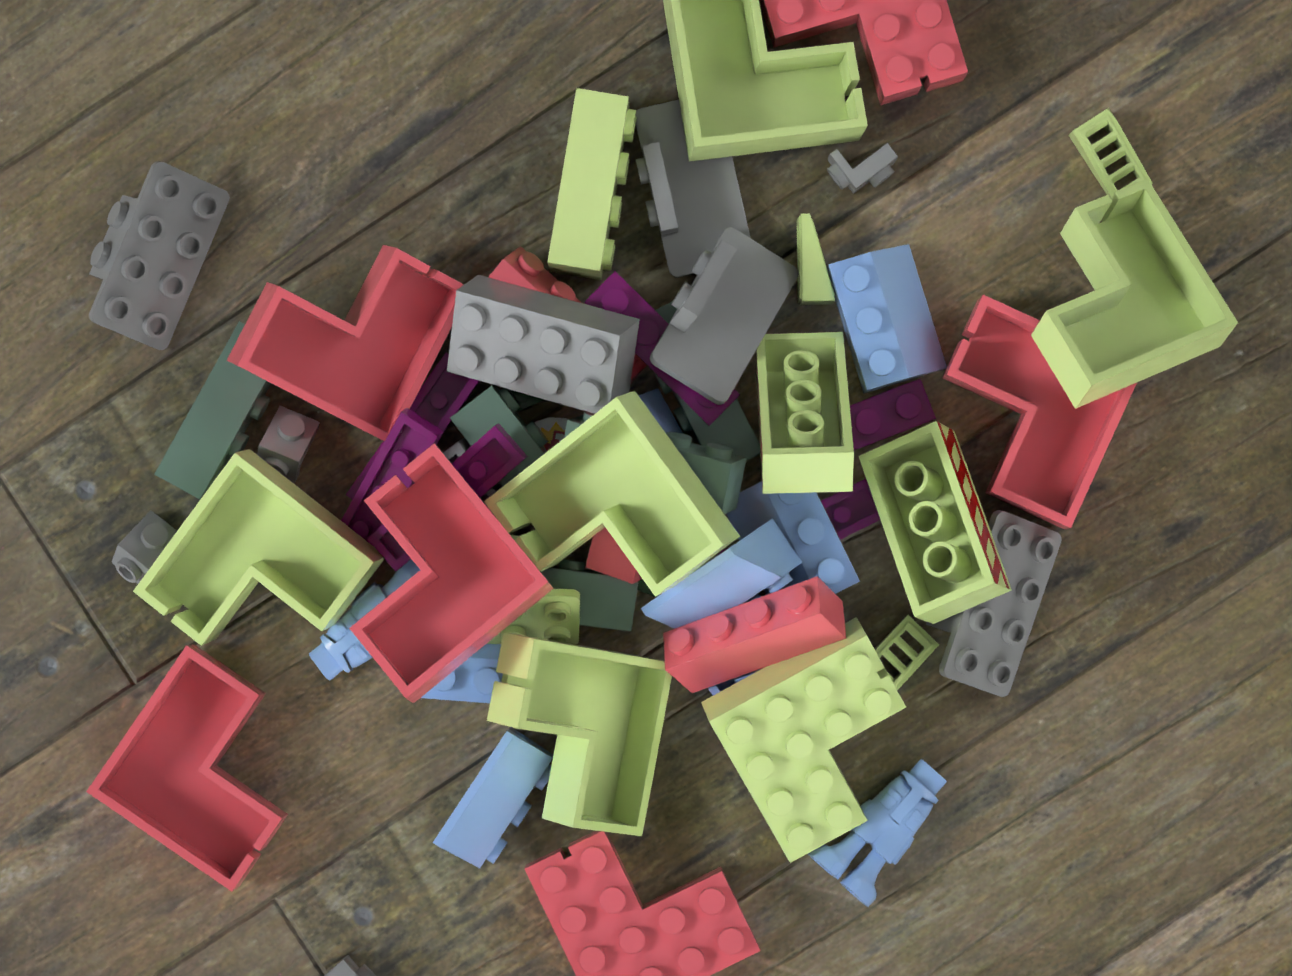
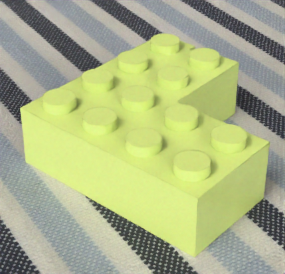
(756, 100)
(1148, 300)
(623, 477)
(252, 531)
(605, 720)
(782, 730)

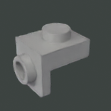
(873, 169)
(287, 441)
(142, 547)

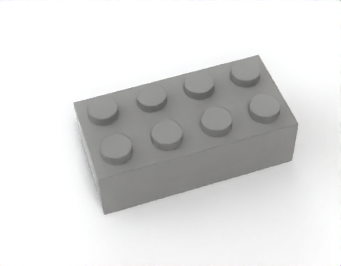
(541, 344)

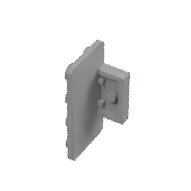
(690, 199)
(154, 254)
(723, 315)
(992, 636)

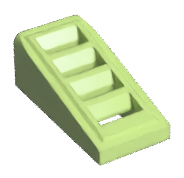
(1124, 149)
(813, 281)
(916, 658)

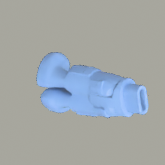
(339, 646)
(890, 830)

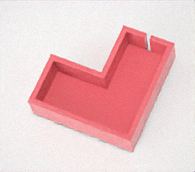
(898, 37)
(359, 365)
(1053, 444)
(468, 578)
(169, 775)
(614, 934)

